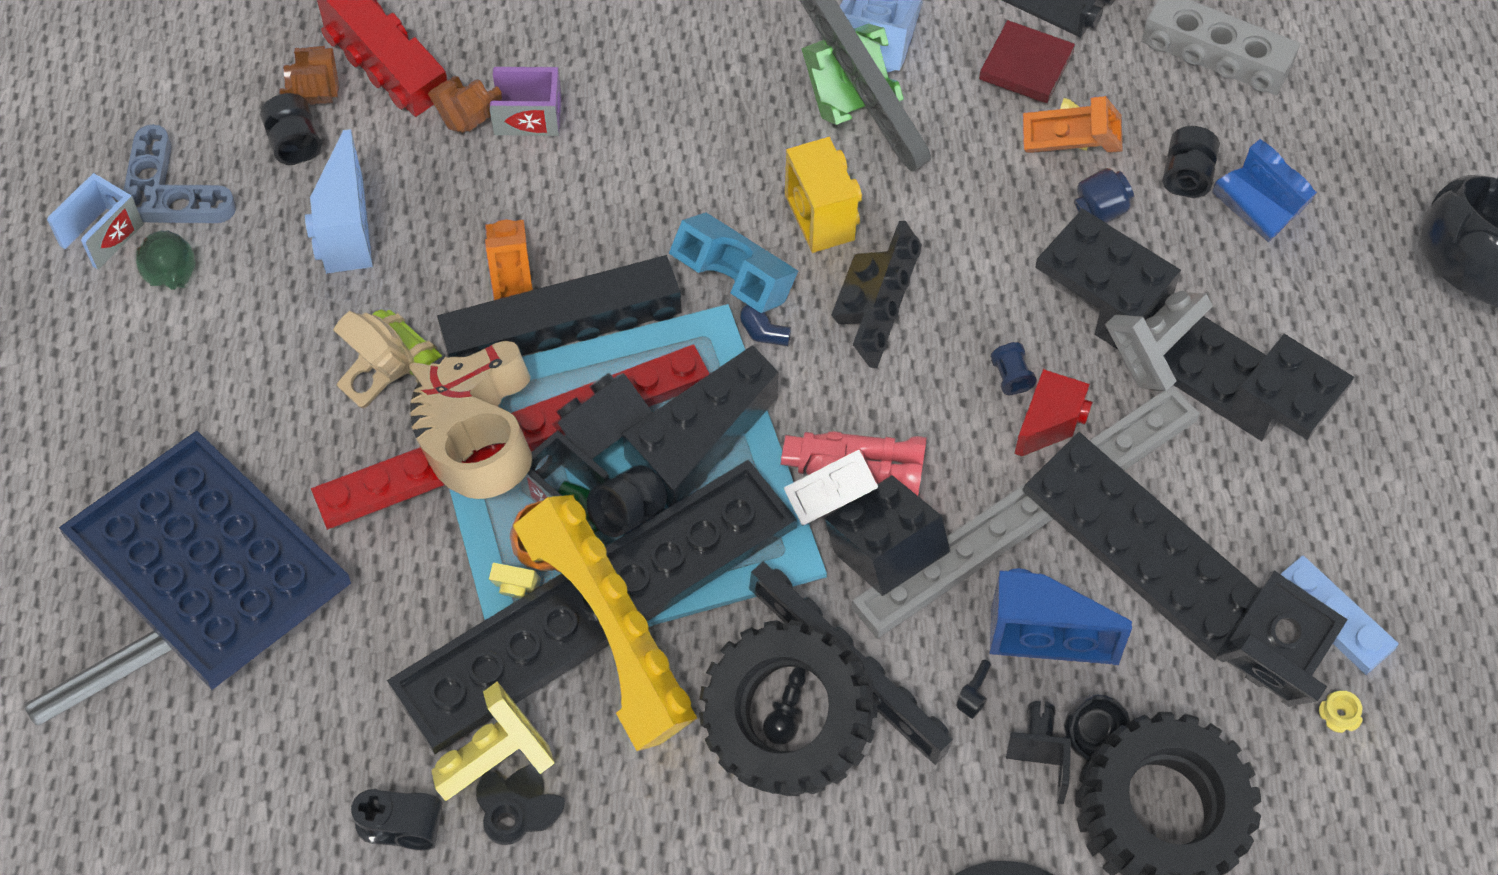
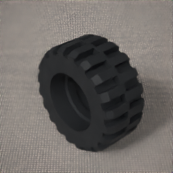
(730, 699)
(1199, 757)

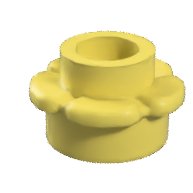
(1341, 701)

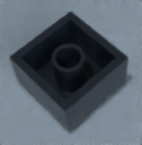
(887, 535)

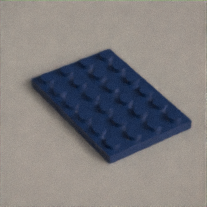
(205, 558)

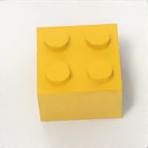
(822, 194)

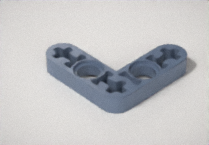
(161, 196)

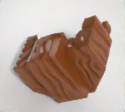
(312, 75)
(463, 106)

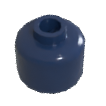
(1104, 194)

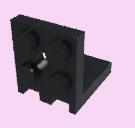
(1278, 665)

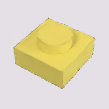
(514, 580)

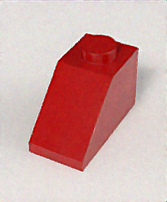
(1053, 412)

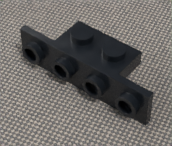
(875, 292)

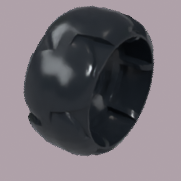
(1462, 236)

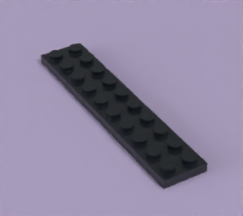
(556, 626)

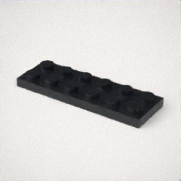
(1143, 543)

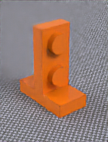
(1074, 128)
(508, 258)

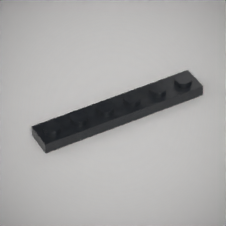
(892, 702)

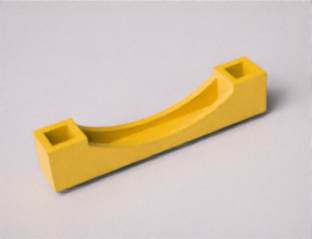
(650, 695)

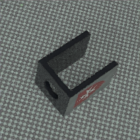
(564, 453)

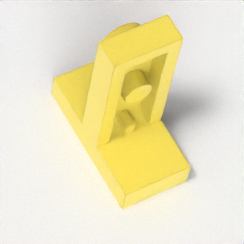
(491, 746)

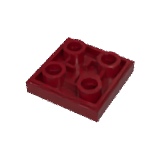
(1027, 61)

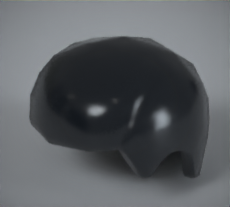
(1092, 722)

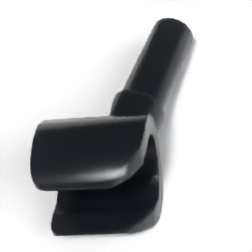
(970, 699)

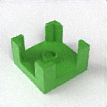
(830, 83)

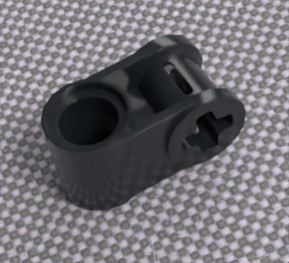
(404, 819)

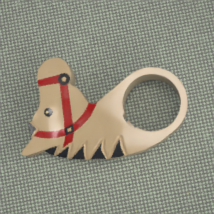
(459, 412)

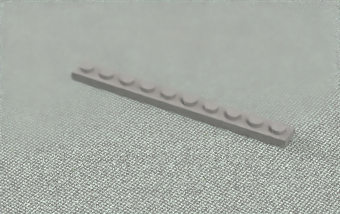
(1019, 516)

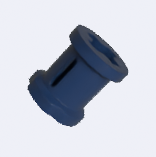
(1013, 368)

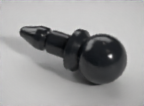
(781, 724)

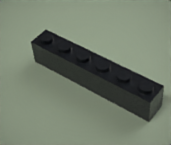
(566, 310)

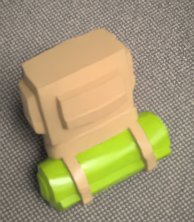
(382, 344)

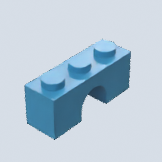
(711, 245)

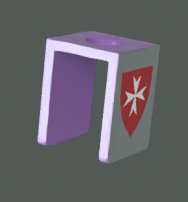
(528, 101)

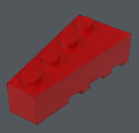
(383, 50)

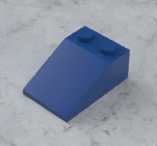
(1051, 621)

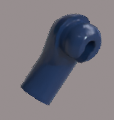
(762, 330)

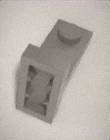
(1146, 341)

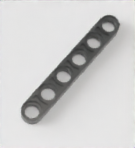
(868, 82)

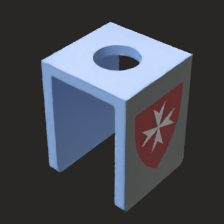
(84, 207)

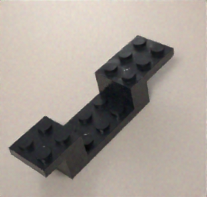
(1207, 361)

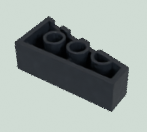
(702, 423)

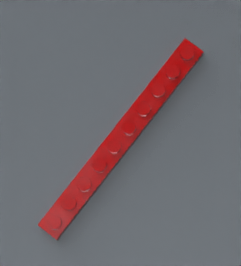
(412, 475)

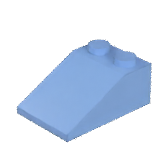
(895, 16)
(339, 212)

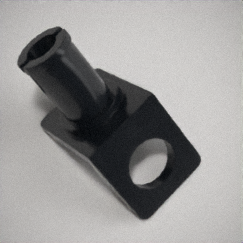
(1041, 746)

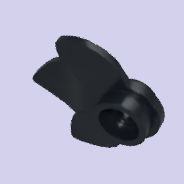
(518, 798)

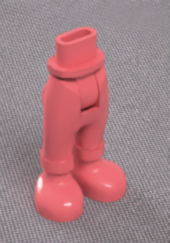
(826, 448)

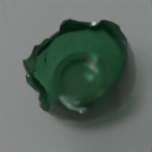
(165, 259)

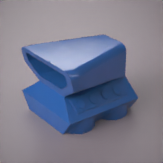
(1265, 191)

